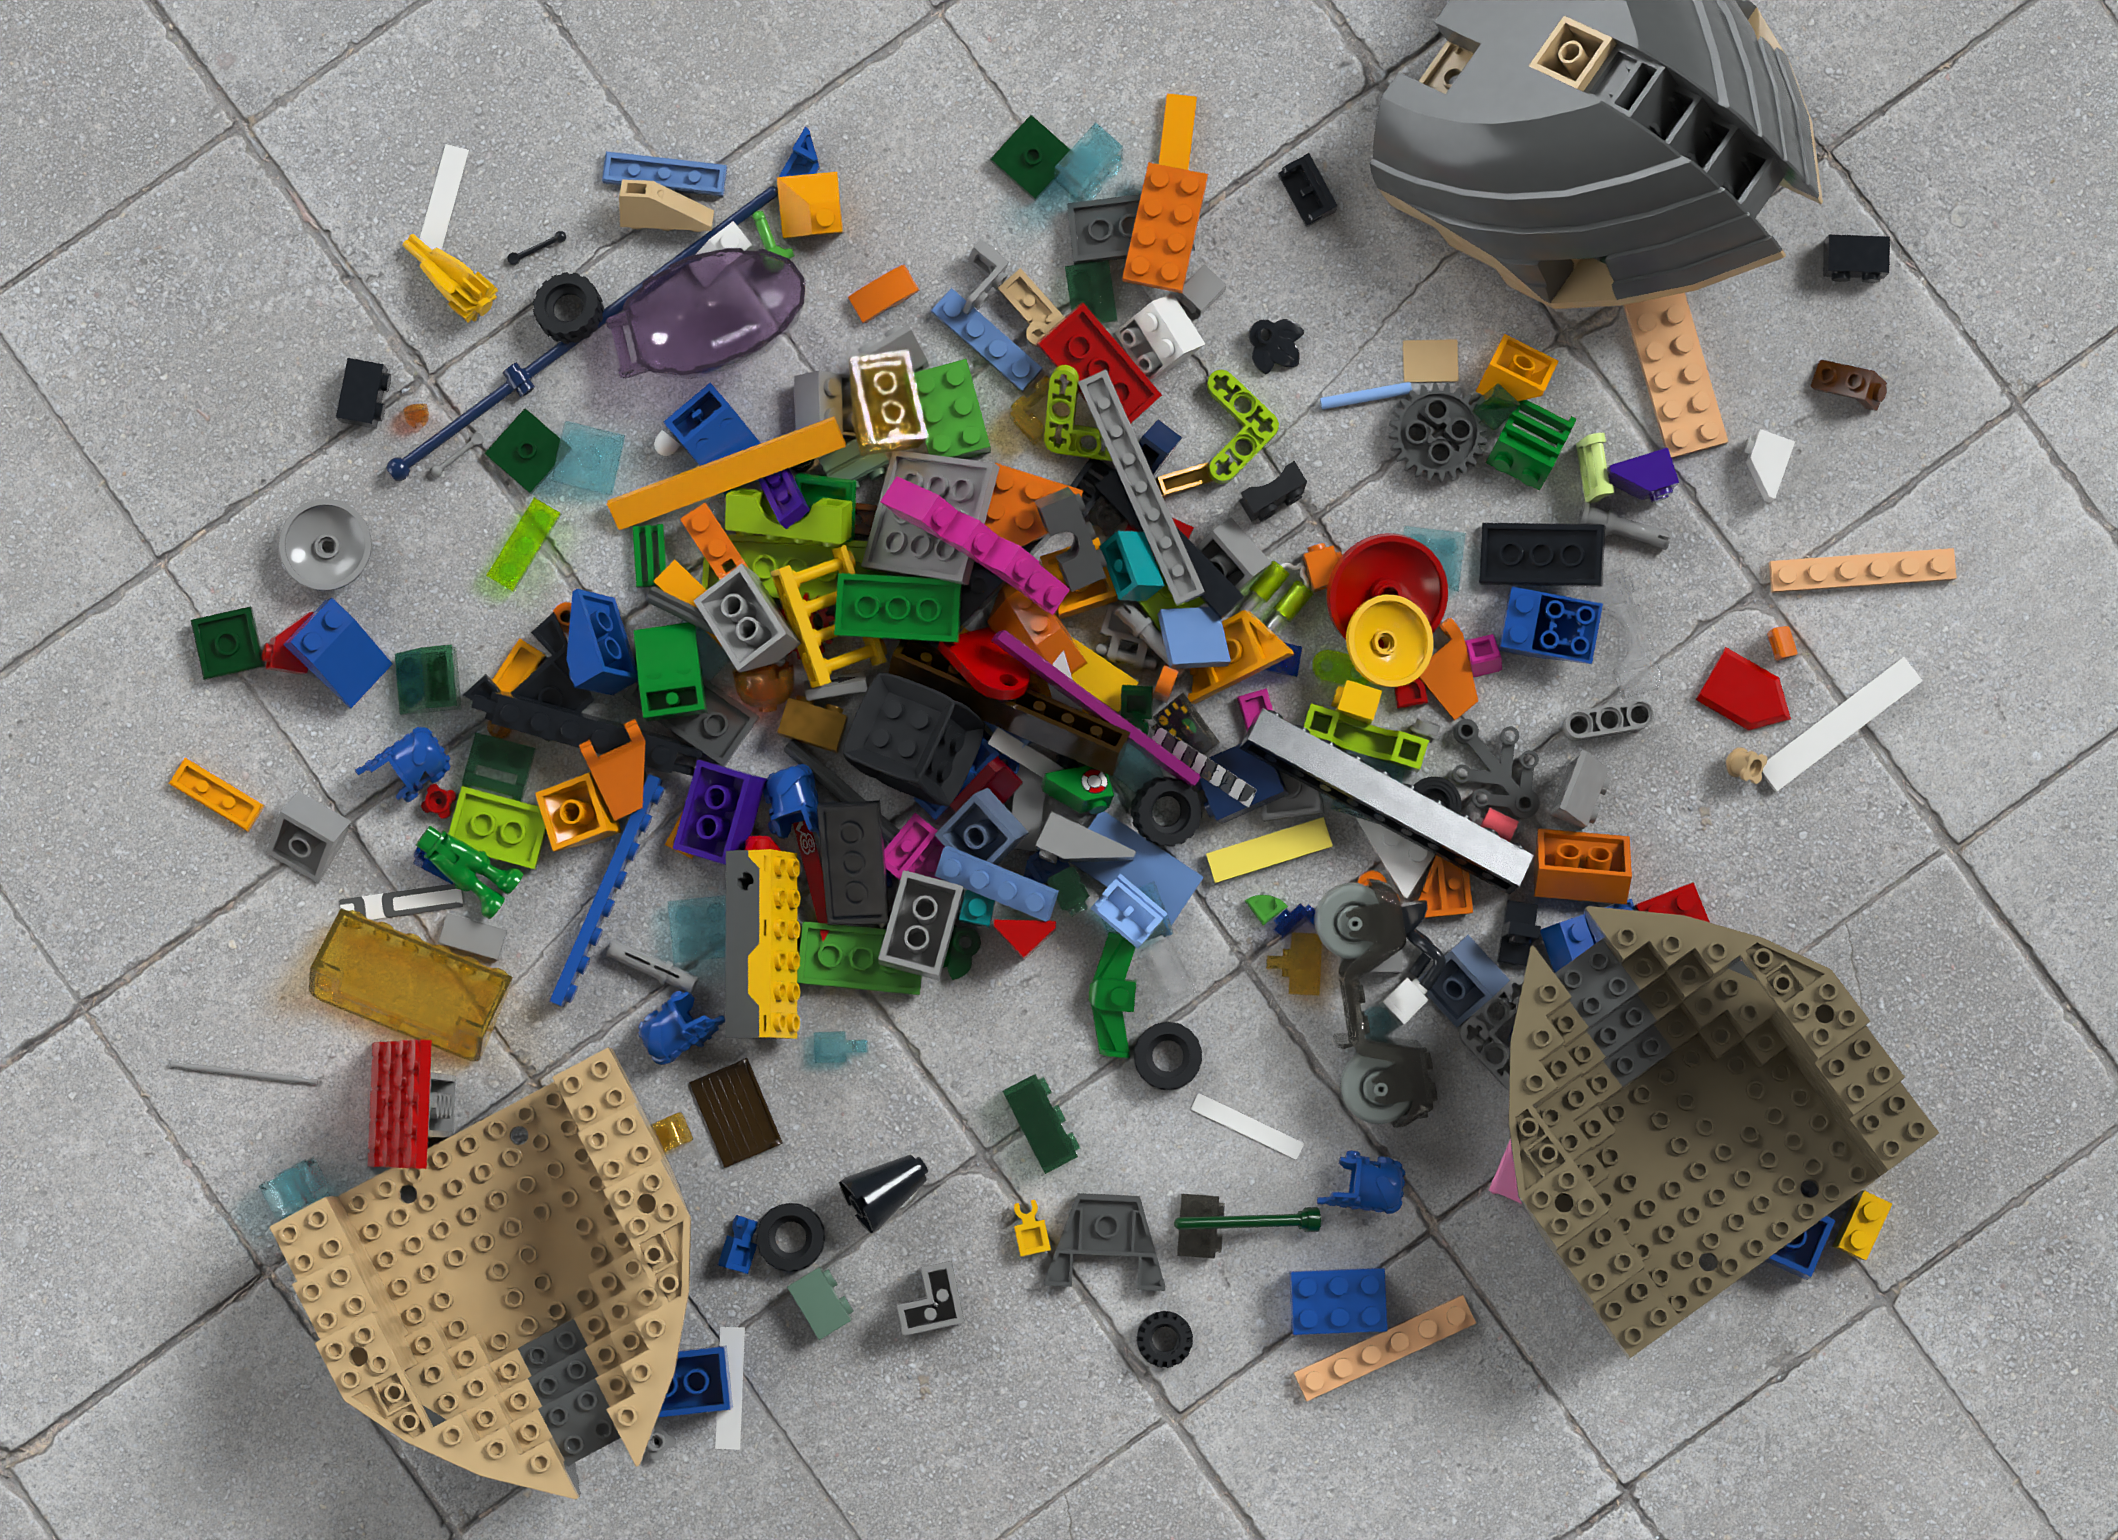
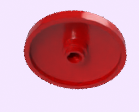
(1387, 567)

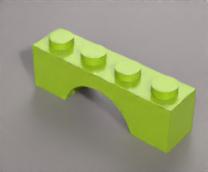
(751, 513)
(1380, 743)

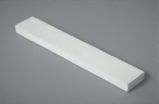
(1840, 724)

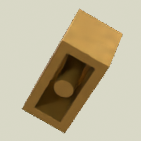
(813, 724)

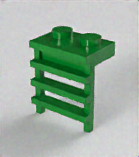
(1524, 454)

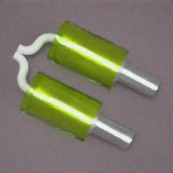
(1290, 602)

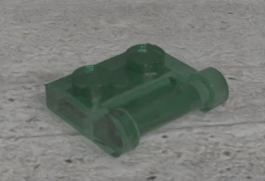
(503, 757)

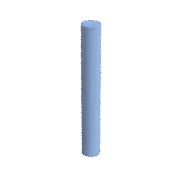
(1365, 395)

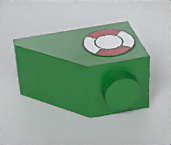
(1080, 789)

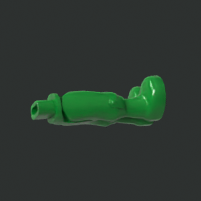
(460, 865)

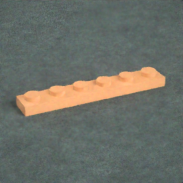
(1862, 570)
(1384, 1348)

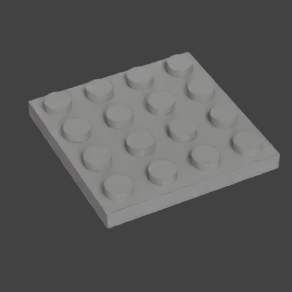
(909, 550)

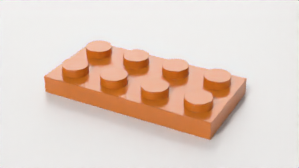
(1165, 227)

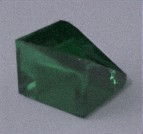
(1495, 406)

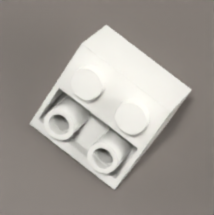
(1159, 337)

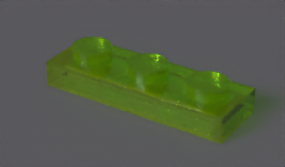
(523, 544)

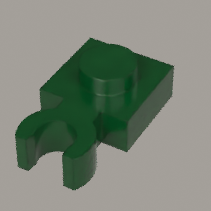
(1137, 705)

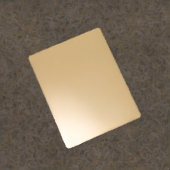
(1430, 360)

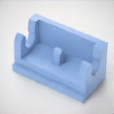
(1129, 911)

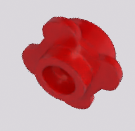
(435, 793)

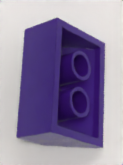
(718, 811)

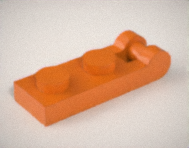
(711, 539)

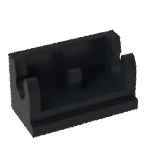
(1307, 190)

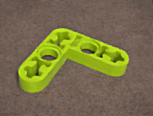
(1249, 432)
(1071, 433)

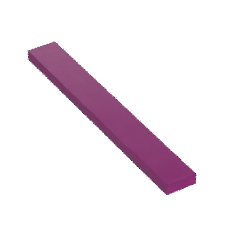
(1094, 706)

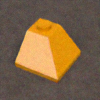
(810, 205)
(1518, 370)

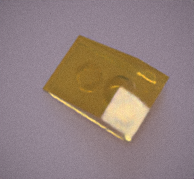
(886, 403)

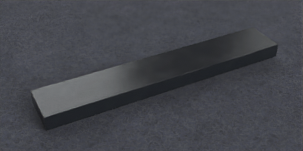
(1220, 592)

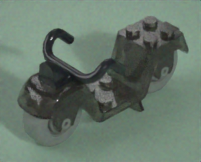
(1366, 927)

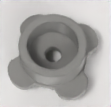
(1426, 729)
(666, 1441)

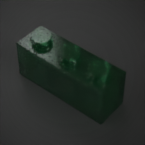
(1041, 1122)

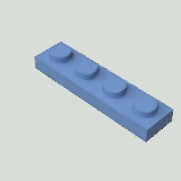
(987, 340)
(997, 883)

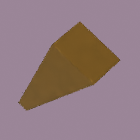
(1183, 480)

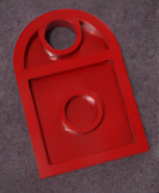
(986, 665)

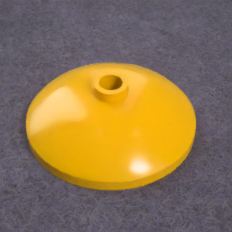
(1405, 638)

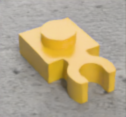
(1032, 1234)

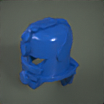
(410, 760)
(792, 800)
(675, 1030)
(1370, 1186)

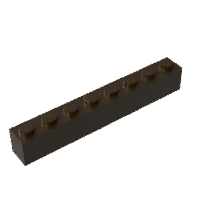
(1028, 716)

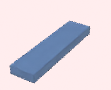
(672, 173)

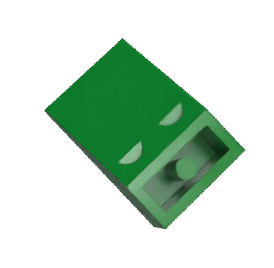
(669, 672)

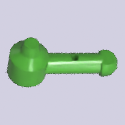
(767, 237)

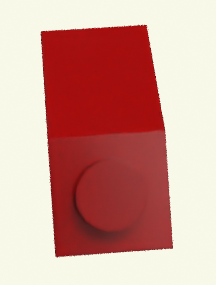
(278, 656)

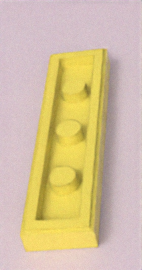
(1269, 850)

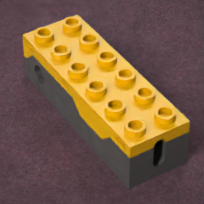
(761, 942)

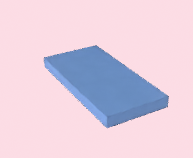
(1151, 864)

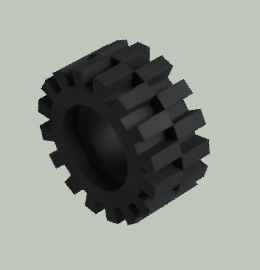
(1164, 1358)

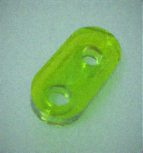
(1340, 668)

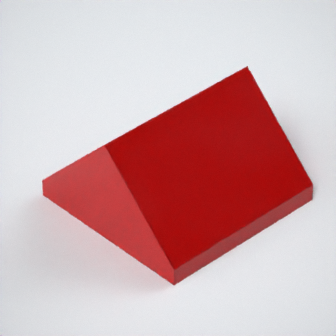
(1024, 935)

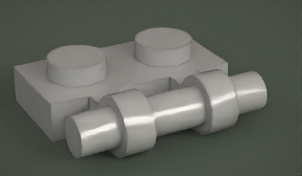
(1118, 631)

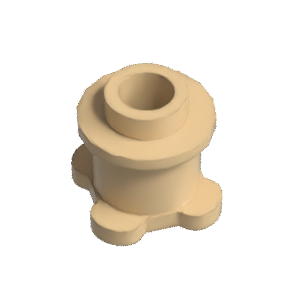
(1746, 764)

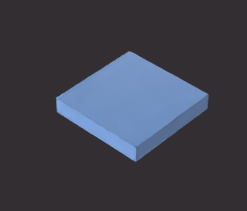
(1193, 638)

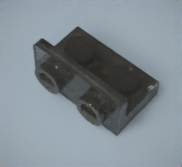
(1200, 1242)

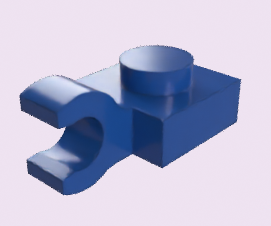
(739, 1250)

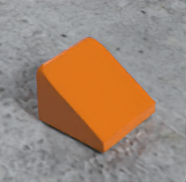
(1782, 643)

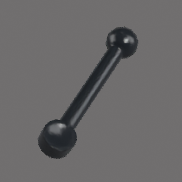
(514, 258)

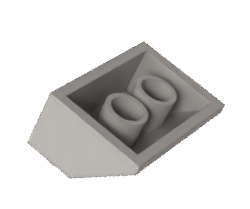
(746, 620)

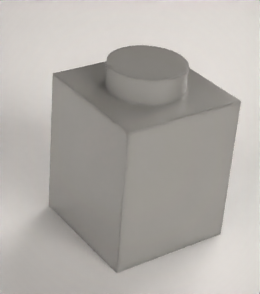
(1201, 291)

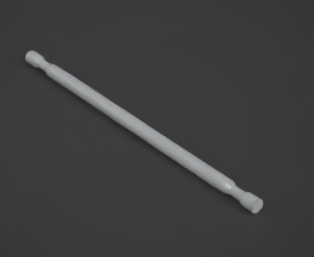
(244, 1073)

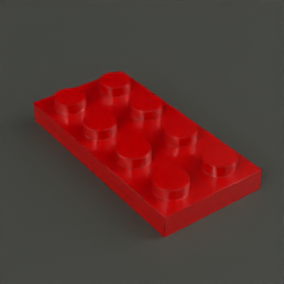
(1089, 348)

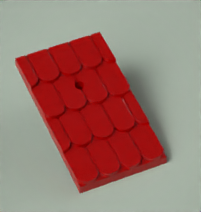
(407, 1104)

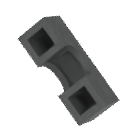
(1082, 562)

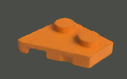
(1446, 890)

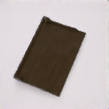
(736, 1112)

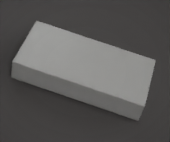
(472, 936)

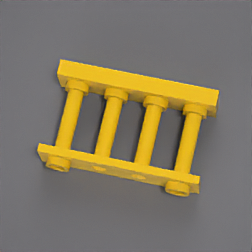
(798, 613)

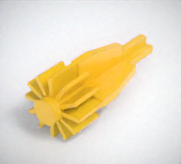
(467, 292)

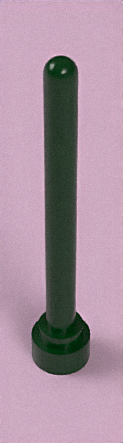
(1308, 1220)

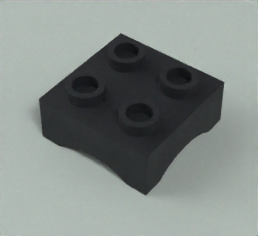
(1263, 500)

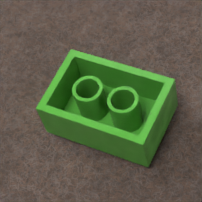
(952, 411)

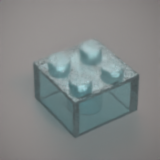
(1089, 164)

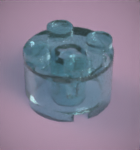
(295, 1187)

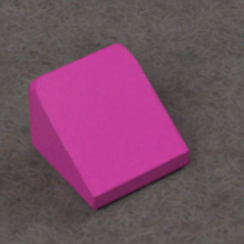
(1484, 655)

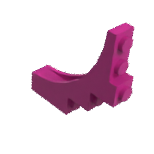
(976, 541)

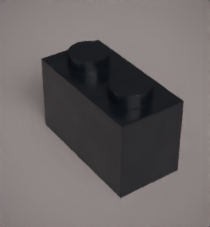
(1856, 257)
(363, 393)

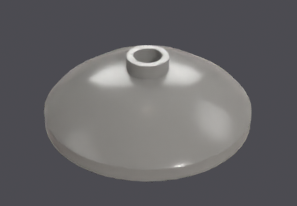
(304, 540)

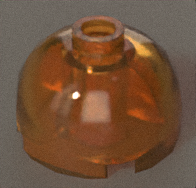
(765, 686)

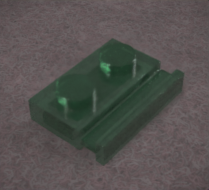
(1092, 286)

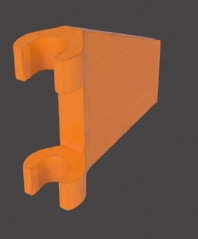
(1450, 673)
(620, 772)

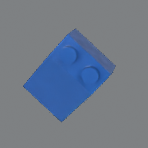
(598, 645)
(338, 652)

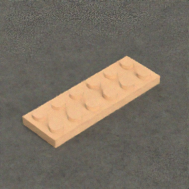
(1676, 374)

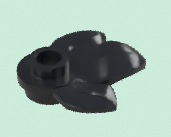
(1278, 347)

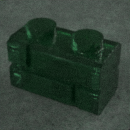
(1072, 893)

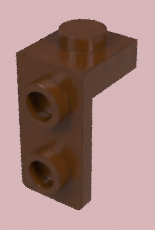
(1850, 382)

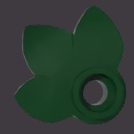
(958, 958)

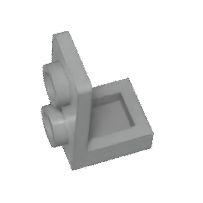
(993, 265)

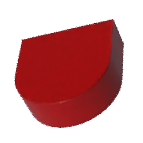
(1410, 694)

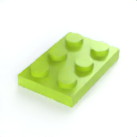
(499, 827)

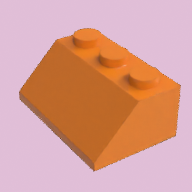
(1582, 866)

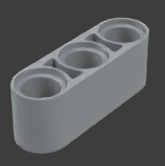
(1621, 713)

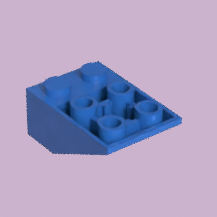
(709, 428)
(1550, 626)
(1571, 938)

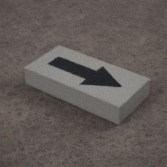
(839, 686)

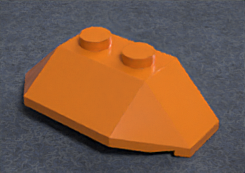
(1034, 627)

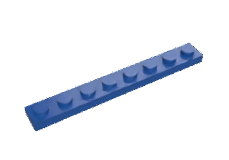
(603, 903)

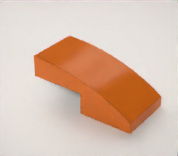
(883, 293)

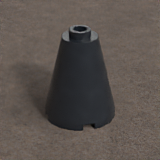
(883, 1189)

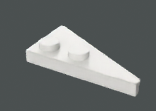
(1400, 857)

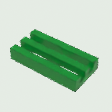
(648, 530)

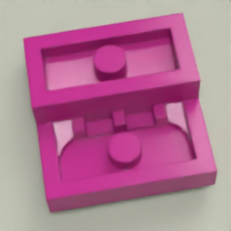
(914, 849)

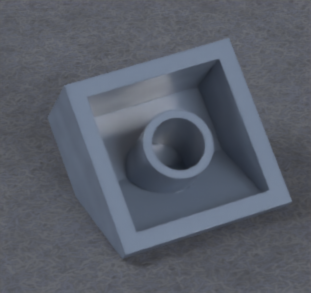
(1466, 981)

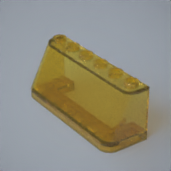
(408, 985)

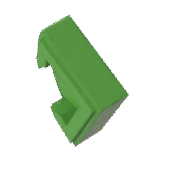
(1265, 907)

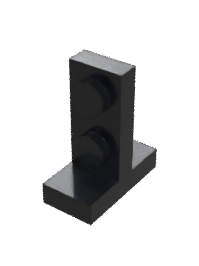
(1518, 932)

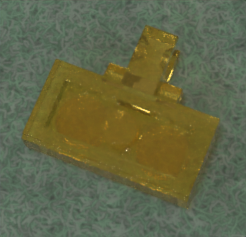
(1300, 964)

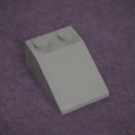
(1580, 790)
(1074, 843)

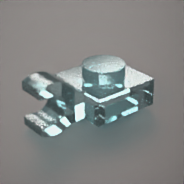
(833, 1047)

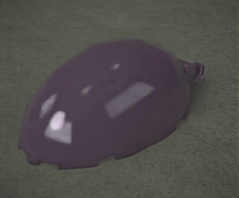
(709, 313)

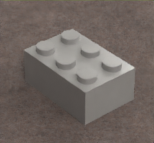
(921, 925)

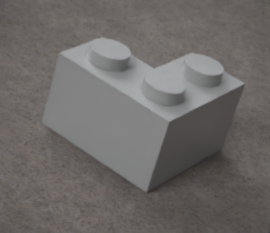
(940, 1307)

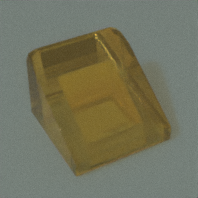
(673, 1131)

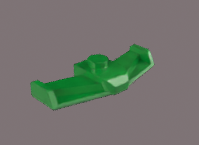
(1112, 995)

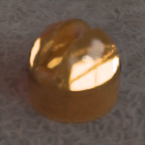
(416, 413)
(501, 734)

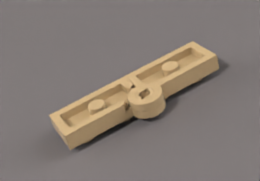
(1031, 305)

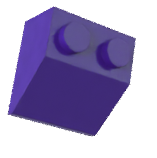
(1645, 476)

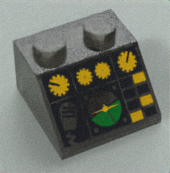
(1186, 724)

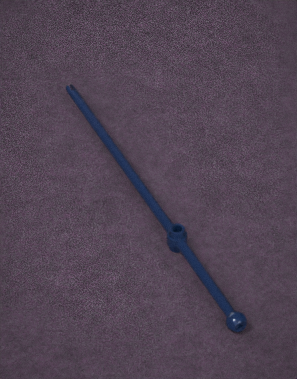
(520, 378)

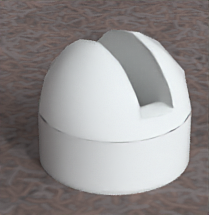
(665, 444)

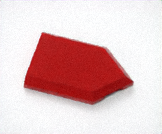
(1744, 692)

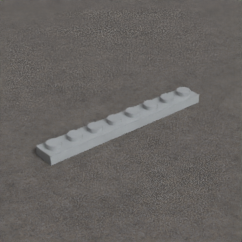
(1141, 487)

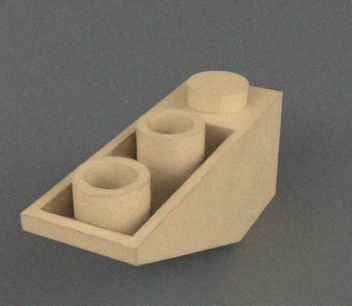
(658, 207)

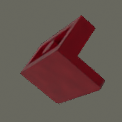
(996, 777)

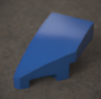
(803, 158)
(1040, 869)

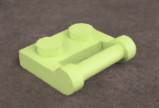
(1593, 468)

